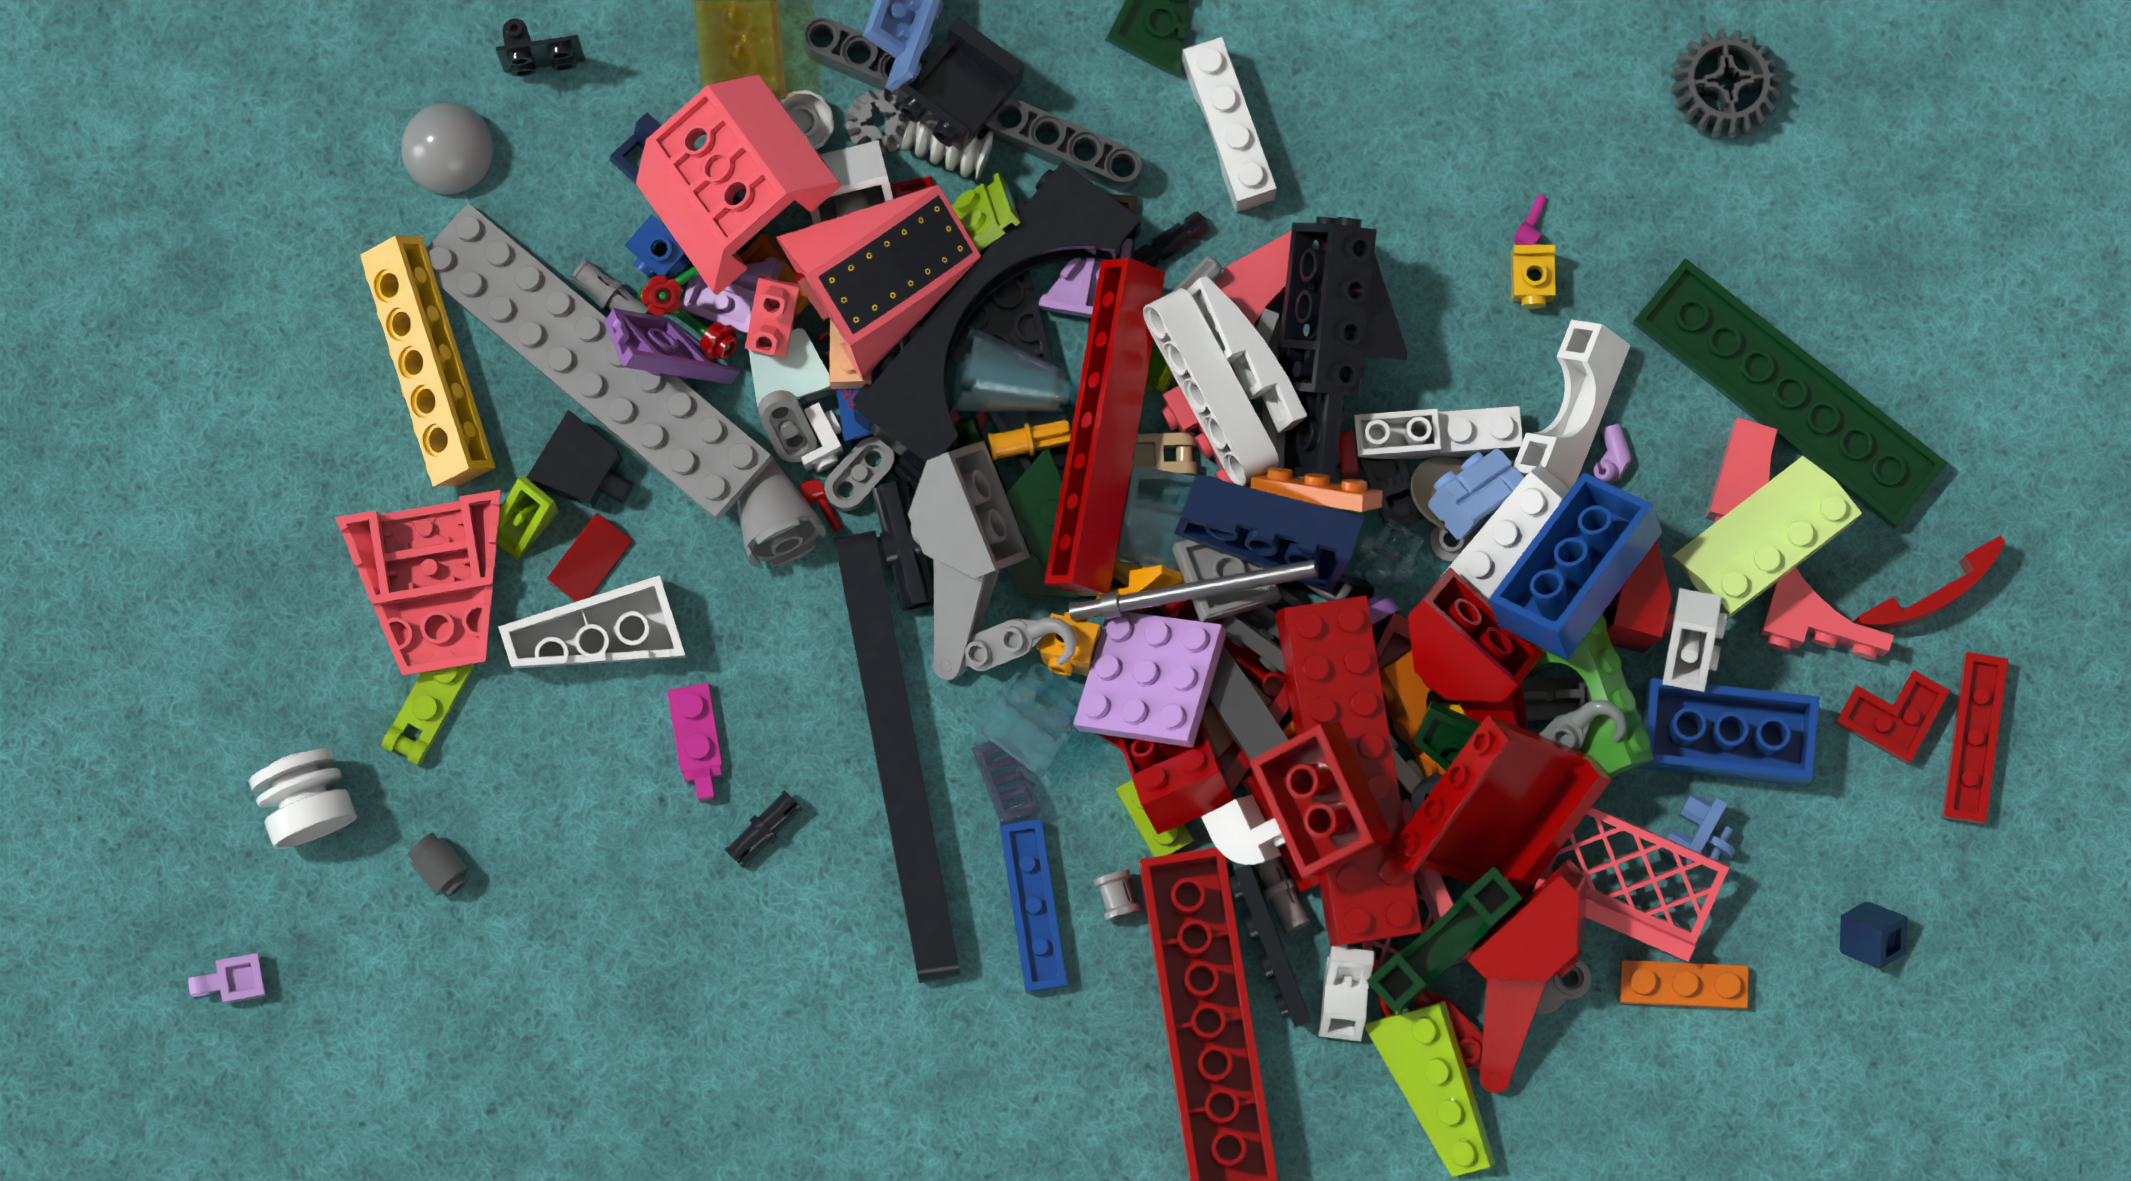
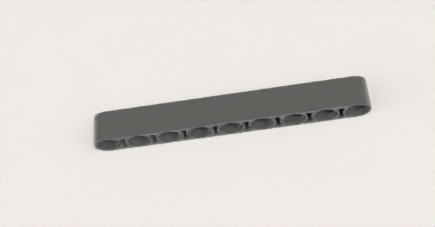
(1021, 137)

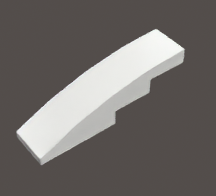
(1249, 354)

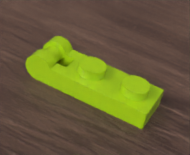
(426, 711)

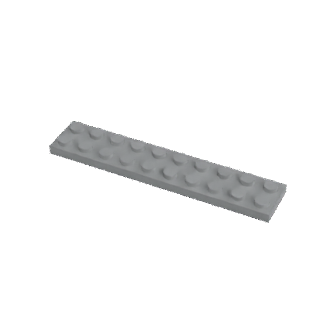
(574, 350)

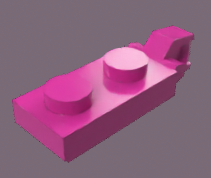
(696, 737)

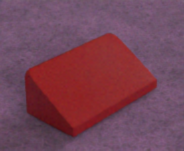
(589, 559)

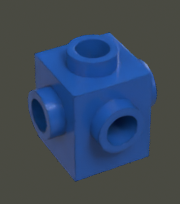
(644, 244)

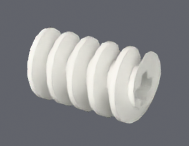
(973, 157)

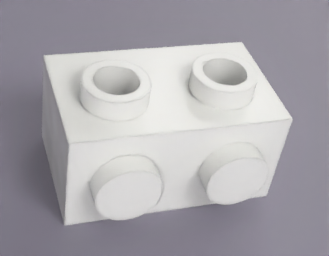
(1692, 640)

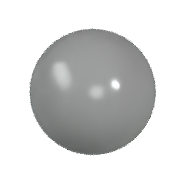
(447, 148)

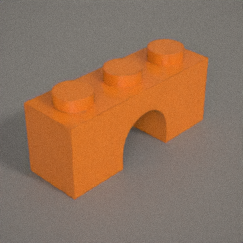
(1406, 704)

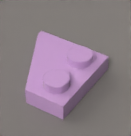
(1077, 285)

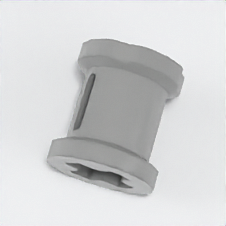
(1116, 895)

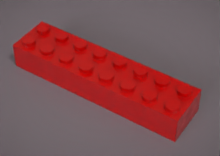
(1337, 679)
(1207, 1017)

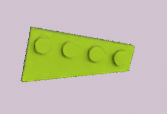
(1433, 1077)

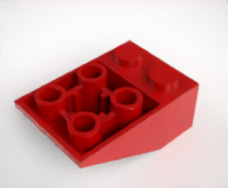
(1177, 780)

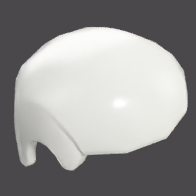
(810, 110)

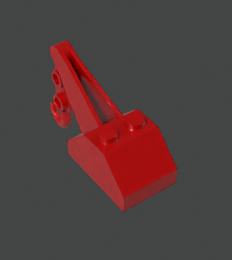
(1517, 962)

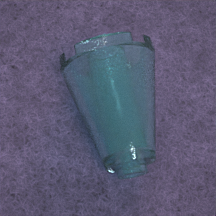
(1006, 378)

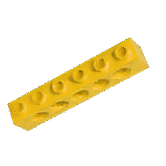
(427, 361)

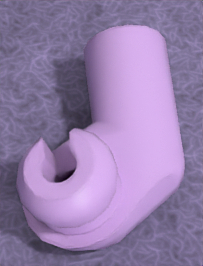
(1616, 457)

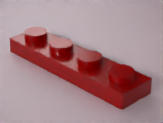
(1974, 738)

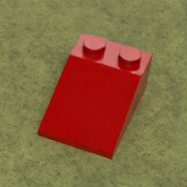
(1640, 609)

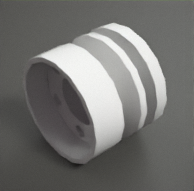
(300, 790)

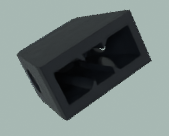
(580, 465)

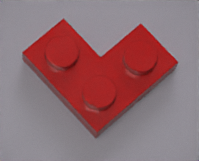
(1895, 727)

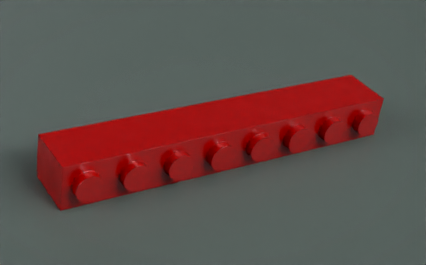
(1104, 429)

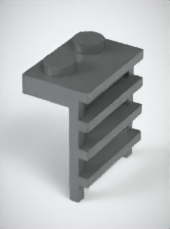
(1259, 626)

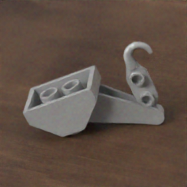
(972, 534)

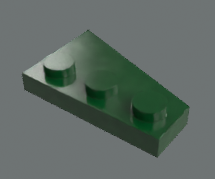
(1152, 32)

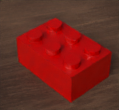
(1320, 799)

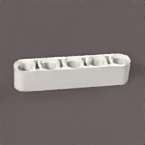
(1210, 386)

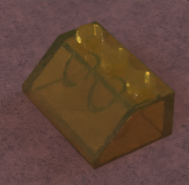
(738, 42)

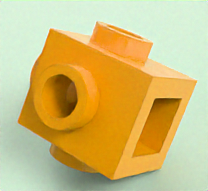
(1053, 646)

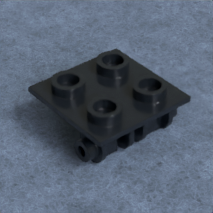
(523, 56)

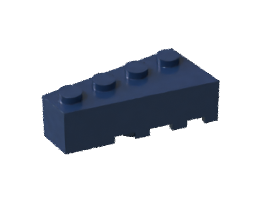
(1269, 528)

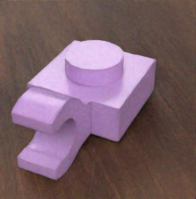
(236, 979)

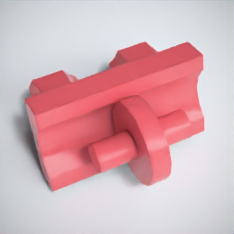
(772, 316)

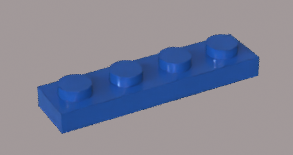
(1033, 905)

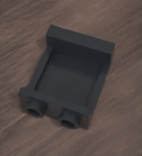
(961, 86)

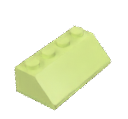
(1767, 535)

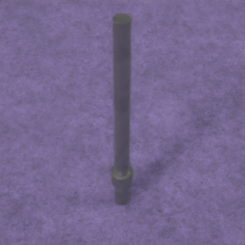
(1114, 604)

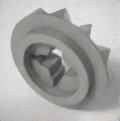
(861, 113)

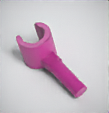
(1526, 232)

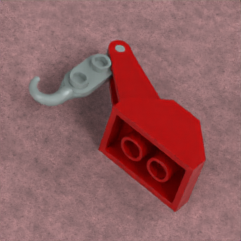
(1483, 666)

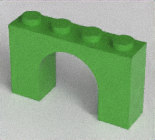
(1602, 672)

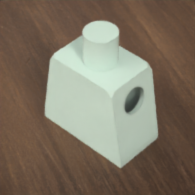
(798, 372)

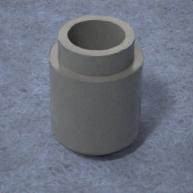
(438, 865)

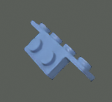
(904, 33)

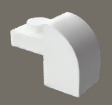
(1242, 832)
(1345, 993)

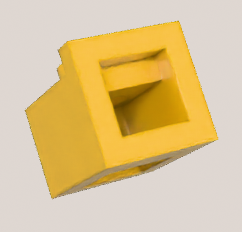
(1528, 292)

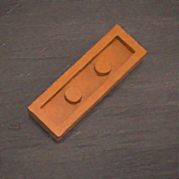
(1319, 490)
(1683, 984)

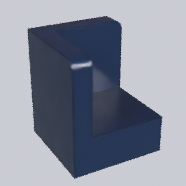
(1873, 934)

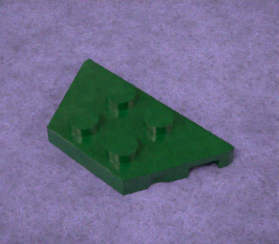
(1034, 506)

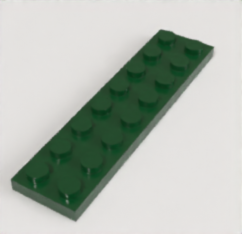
(1789, 392)

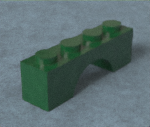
(1446, 941)

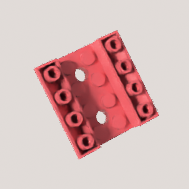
(747, 147)

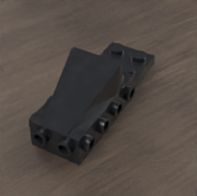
(1347, 321)

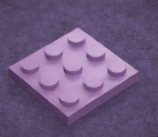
(1150, 678)

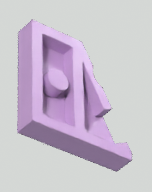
(735, 302)

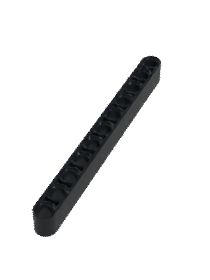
(897, 757)

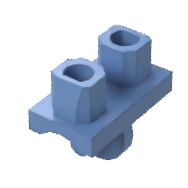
(1705, 816)

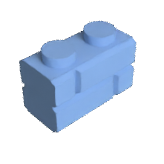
(1475, 493)

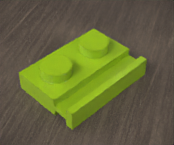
(986, 211)

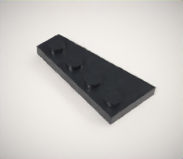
(1274, 961)

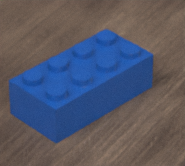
(1575, 565)
(1731, 732)

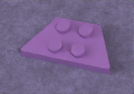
(662, 347)

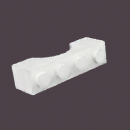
(1230, 124)
(1590, 365)

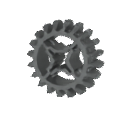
(1709, 86)

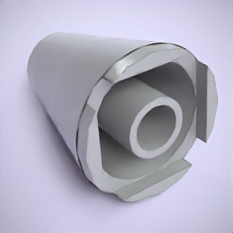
(777, 519)

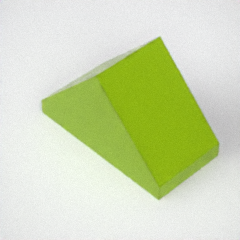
(524, 517)

